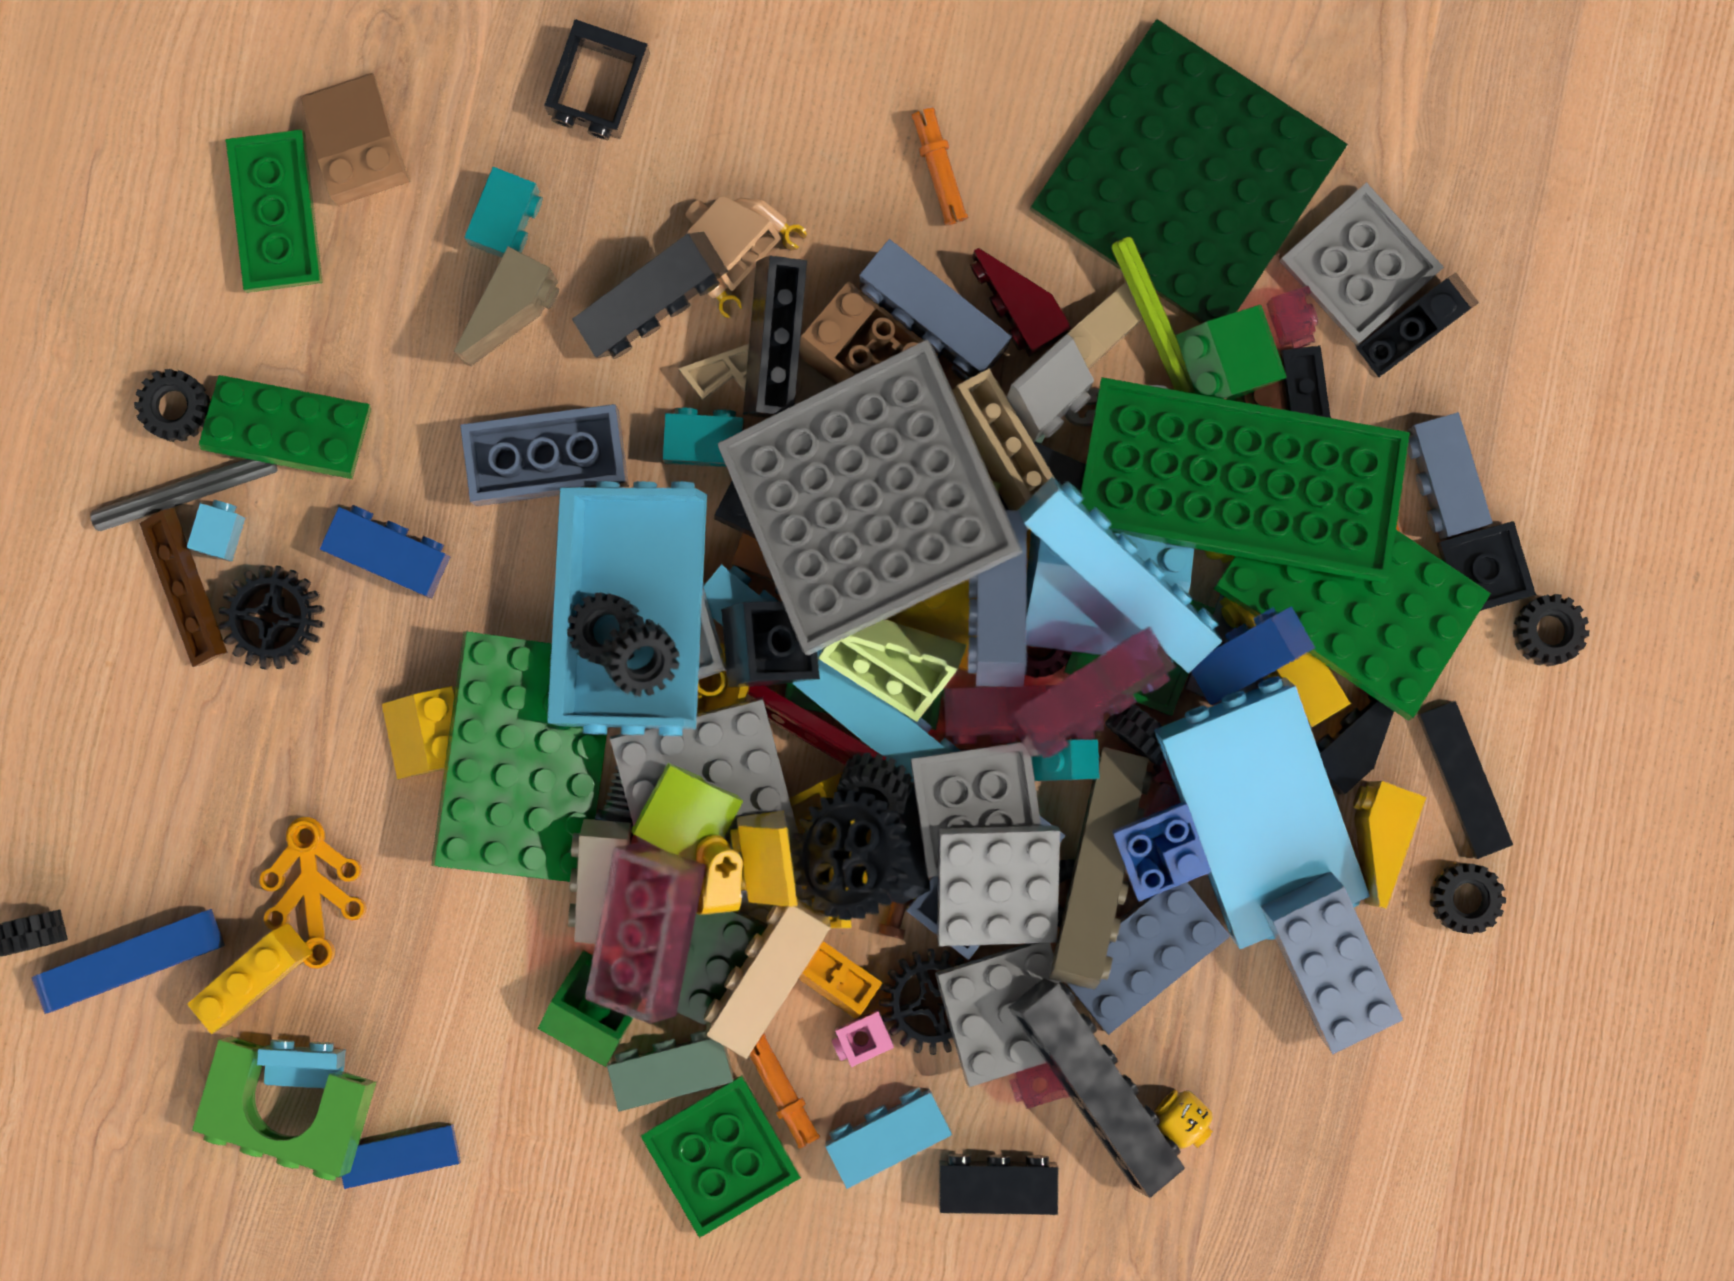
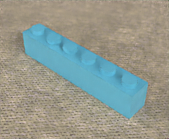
(1119, 573)

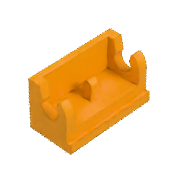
(840, 980)

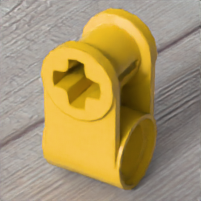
(721, 876)

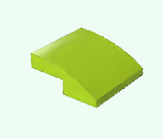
(685, 812)

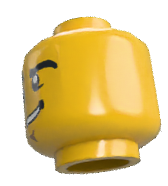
(1184, 1119)

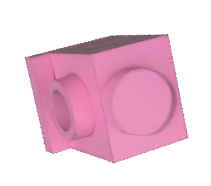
(878, 1041)

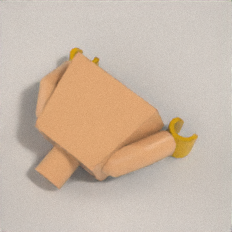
(741, 235)

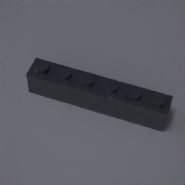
(1097, 1086)

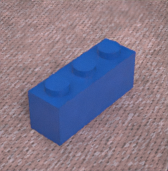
(386, 550)
(1252, 653)

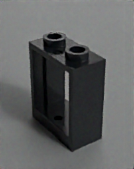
(607, 43)

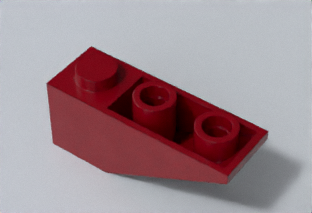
(1028, 307)

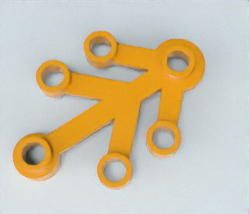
(311, 885)

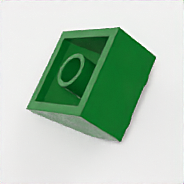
(1231, 355)
(582, 1023)

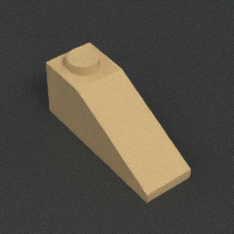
(1106, 325)

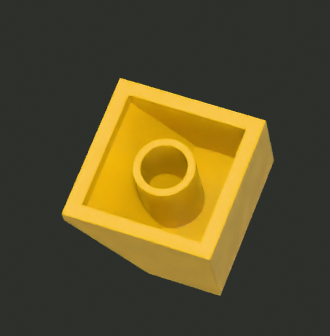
(419, 731)
(766, 858)

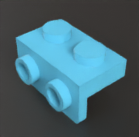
(300, 1065)

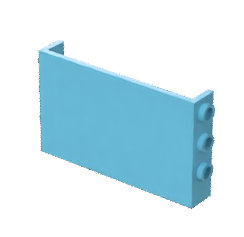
(650, 552)
(1259, 802)

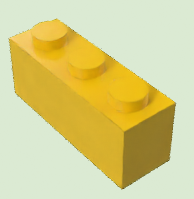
(249, 978)

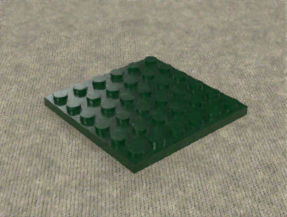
(1191, 170)

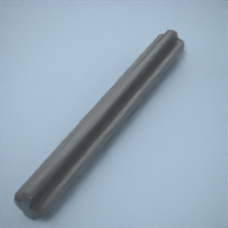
(180, 493)

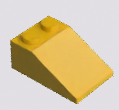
(1384, 831)

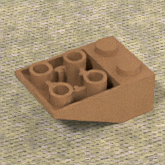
(853, 336)

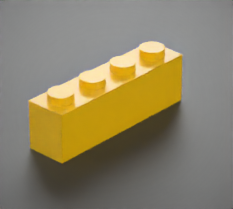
(1315, 683)

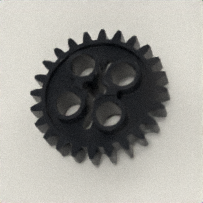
(880, 856)

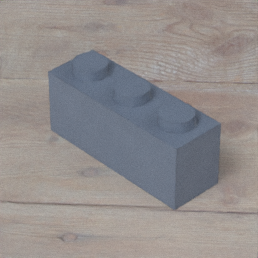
(1448, 476)

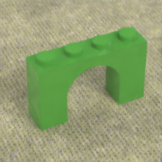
(231, 1114)

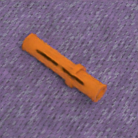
(939, 166)
(783, 1094)

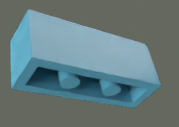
(887, 1136)

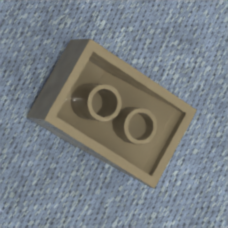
(510, 303)

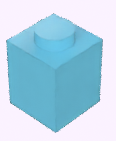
(216, 530)

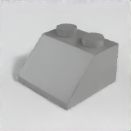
(1051, 389)

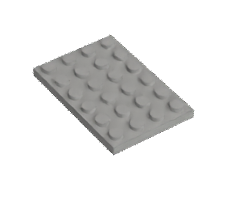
(728, 750)

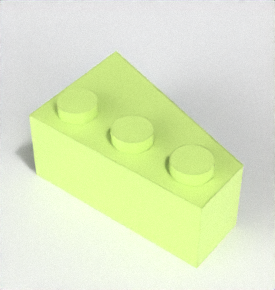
(897, 664)

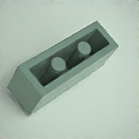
(669, 1071)

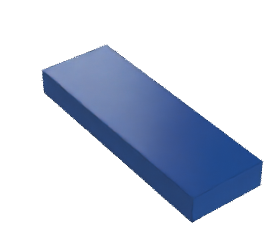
(403, 1156)

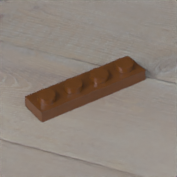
(183, 587)

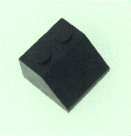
(764, 646)

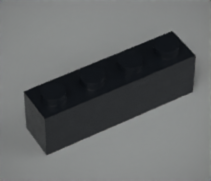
(650, 295)
(774, 336)

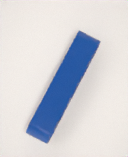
(128, 961)

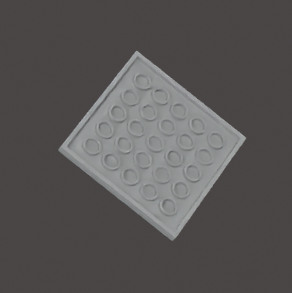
(869, 498)

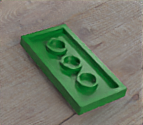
(274, 211)
(285, 427)

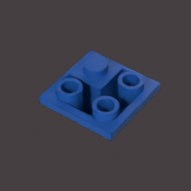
(1161, 851)

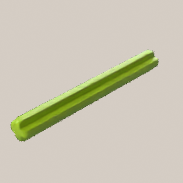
(1152, 313)

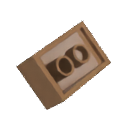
(354, 140)

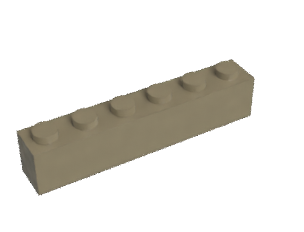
(1099, 871)

